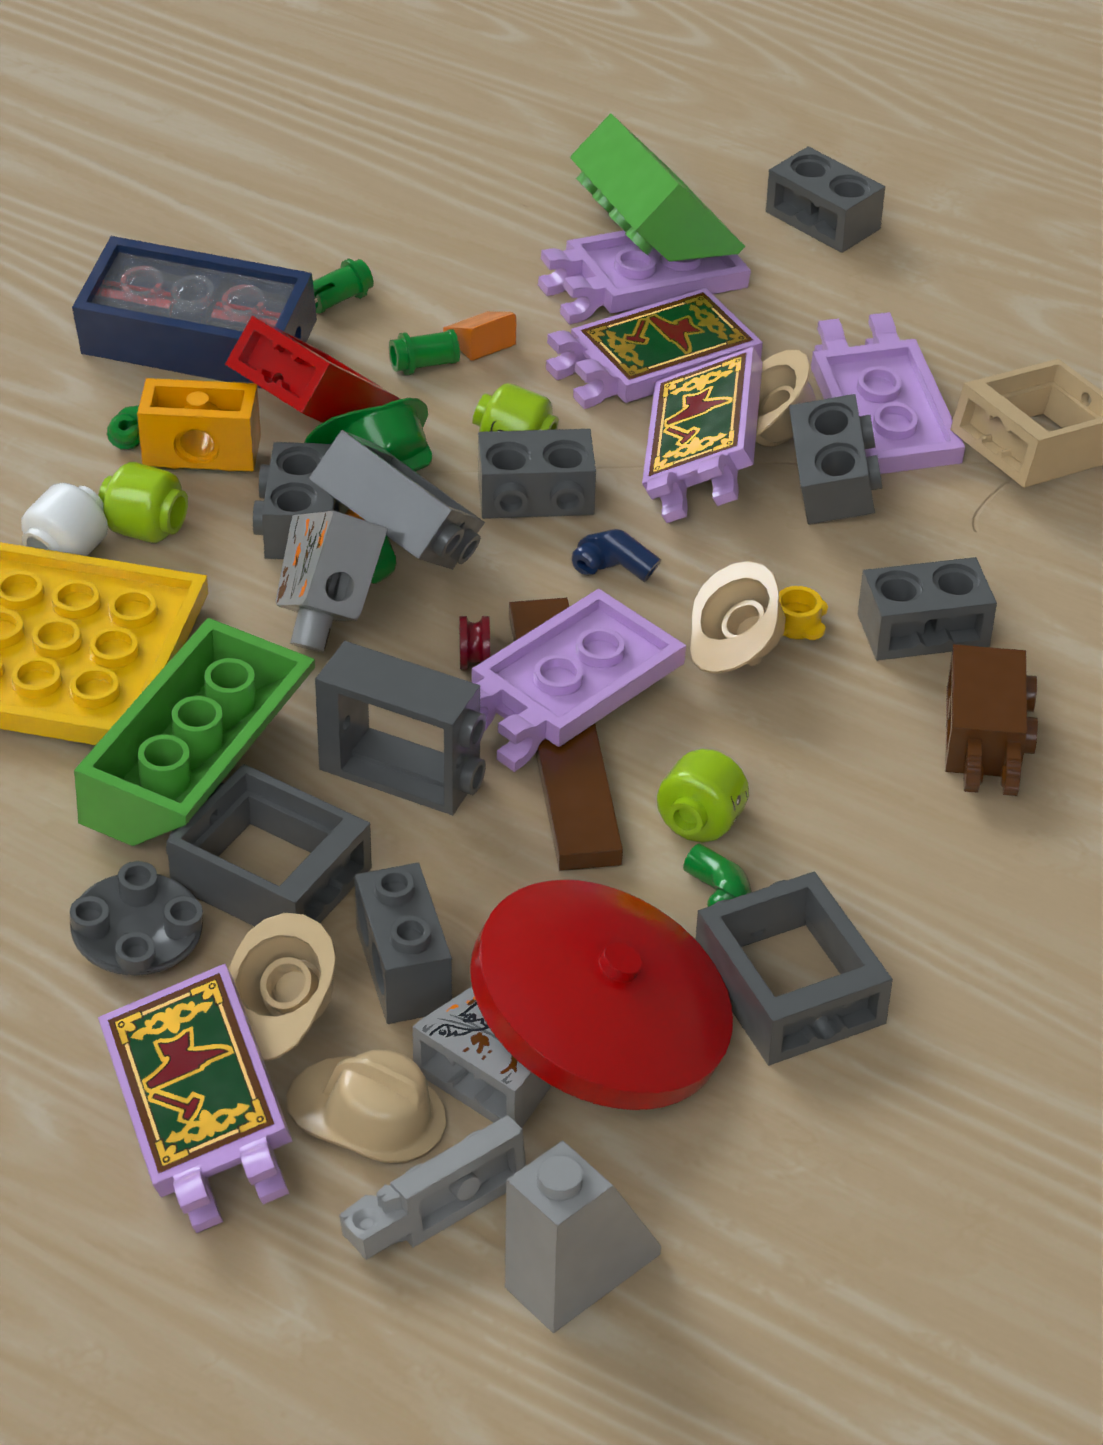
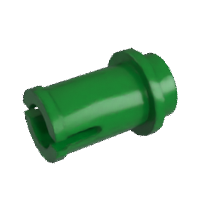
(337, 286)
(423, 351)

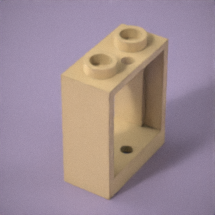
(998, 423)

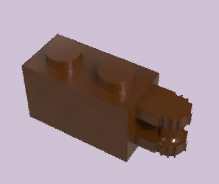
(988, 715)

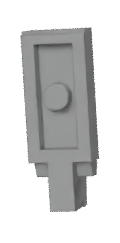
(437, 1191)

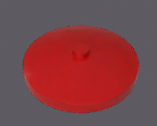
(601, 994)

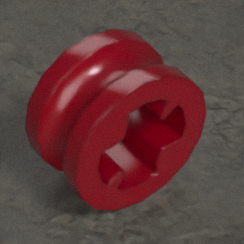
(473, 641)

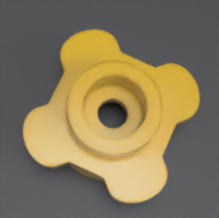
(803, 612)

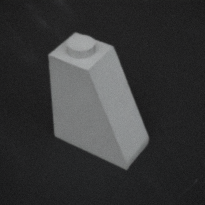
(569, 1237)

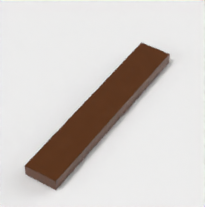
(572, 775)

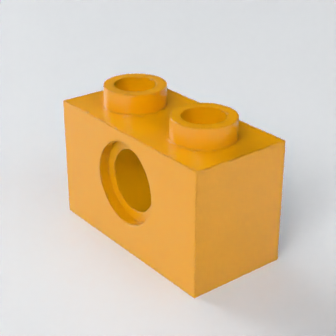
(199, 424)

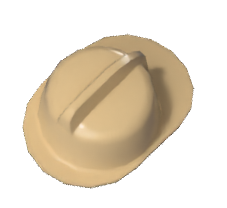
(782, 384)
(736, 618)
(284, 979)
(369, 1105)

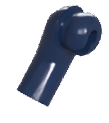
(614, 549)

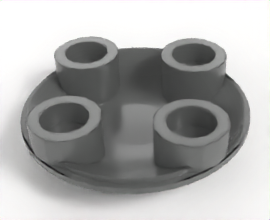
(136, 921)

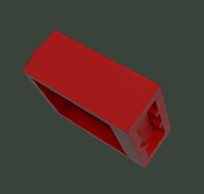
(302, 373)

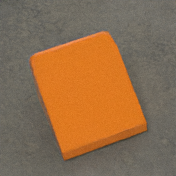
(485, 333)

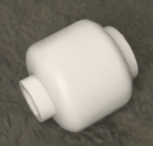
(65, 520)

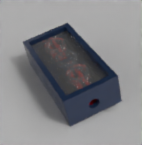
(184, 307)

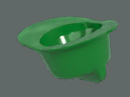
(392, 426)

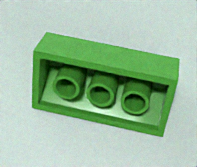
(649, 197)
(185, 732)

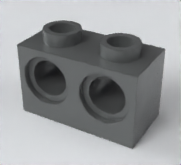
(825, 199)
(833, 460)
(536, 473)
(288, 493)
(926, 608)
(403, 942)

